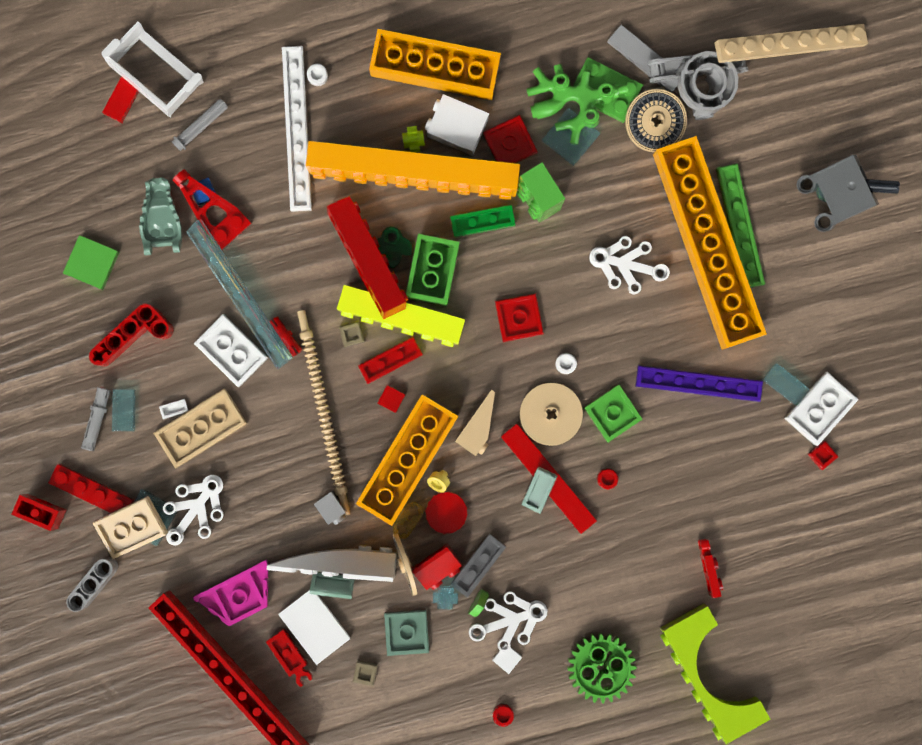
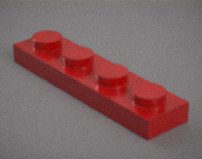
(88, 489)

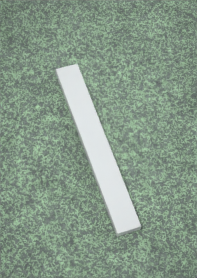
(296, 128)

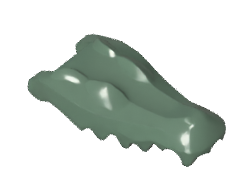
(159, 220)

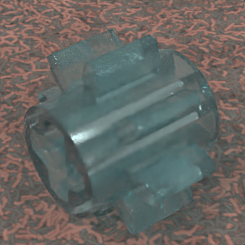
(445, 597)

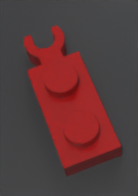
(710, 566)
(289, 656)

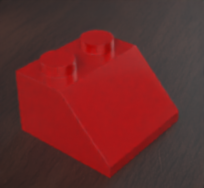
(437, 567)

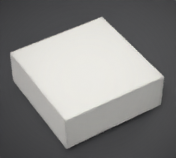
(508, 659)

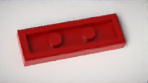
(390, 360)

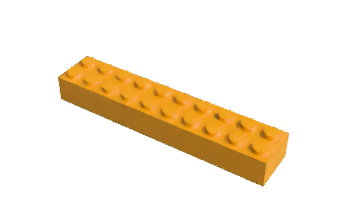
(412, 169)
(709, 243)

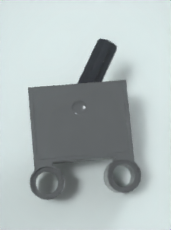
(846, 190)

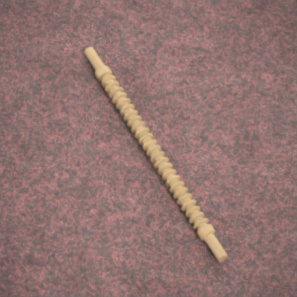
(307, 335)

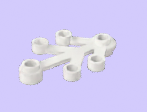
(626, 264)
(196, 506)
(511, 620)

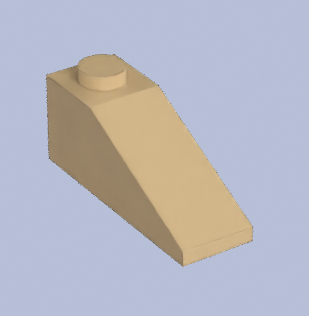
(477, 430)

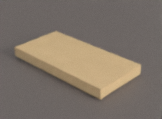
(200, 428)

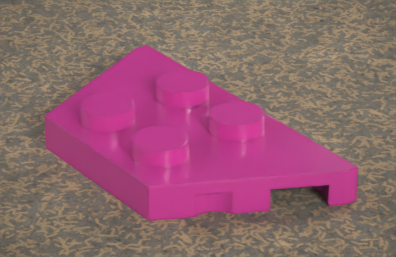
(238, 595)

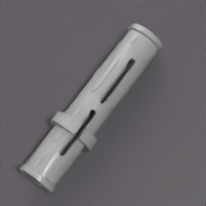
(95, 419)

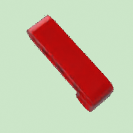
(128, 339)

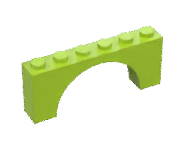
(729, 718)

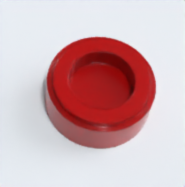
(607, 478)
(503, 715)

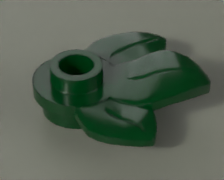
(394, 249)

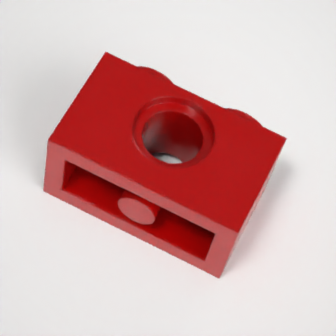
(38, 512)

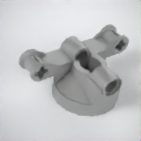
(720, 77)

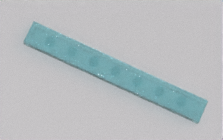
(239, 294)

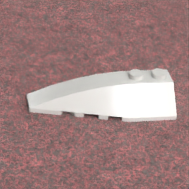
(352, 563)

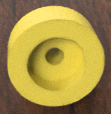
(439, 481)

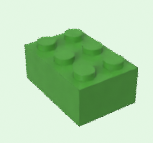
(540, 193)
(432, 270)

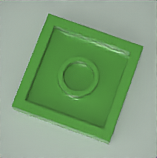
(91, 262)
(613, 413)

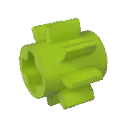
(413, 139)

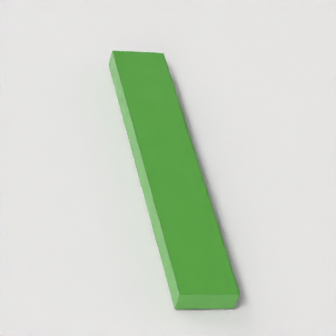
(740, 222)

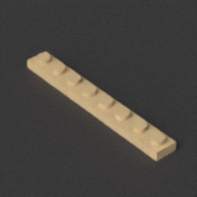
(790, 43)

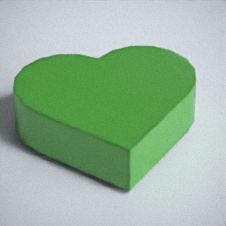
(479, 603)

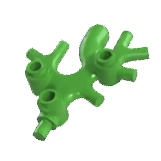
(562, 93)

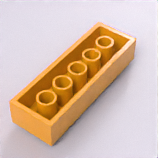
(434, 64)
(407, 460)

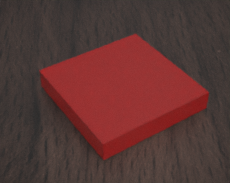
(510, 141)
(519, 317)

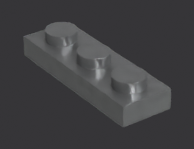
(478, 565)

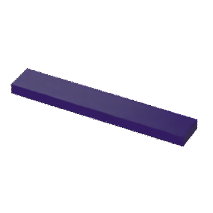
(699, 383)

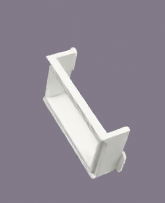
(119, 48)

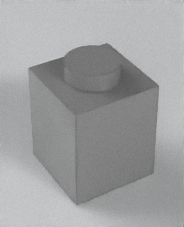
(330, 508)

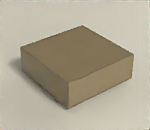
(351, 334)
(365, 673)

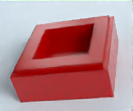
(391, 399)
(823, 455)

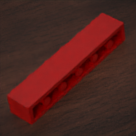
(366, 257)

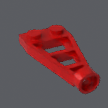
(227, 229)

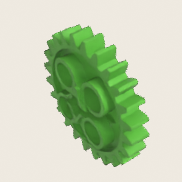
(618, 676)

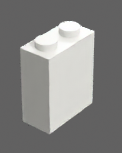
(456, 124)

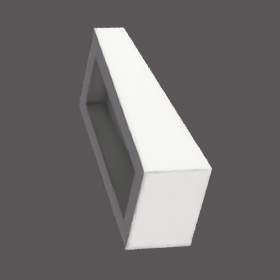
(173, 409)

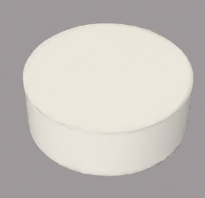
(317, 74)
(566, 363)

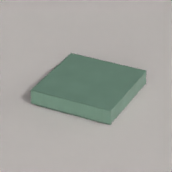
(406, 632)

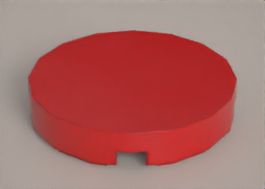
(446, 512)

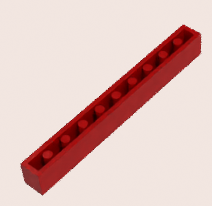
(225, 671)

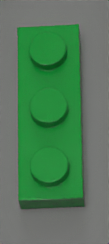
(482, 221)

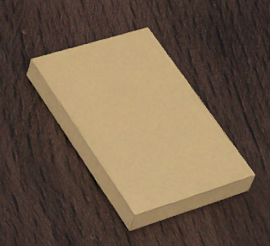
(130, 527)

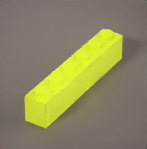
(411, 320)

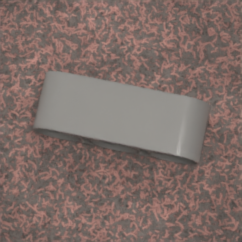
(83, 588)

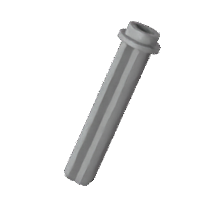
(199, 124)

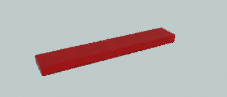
(561, 492)

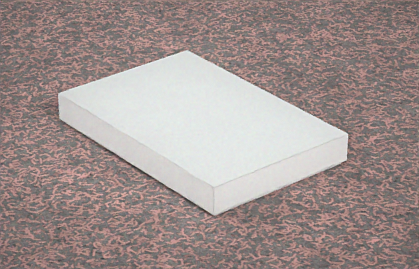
(231, 350)
(821, 408)
(314, 626)

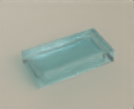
(786, 384)
(123, 410)

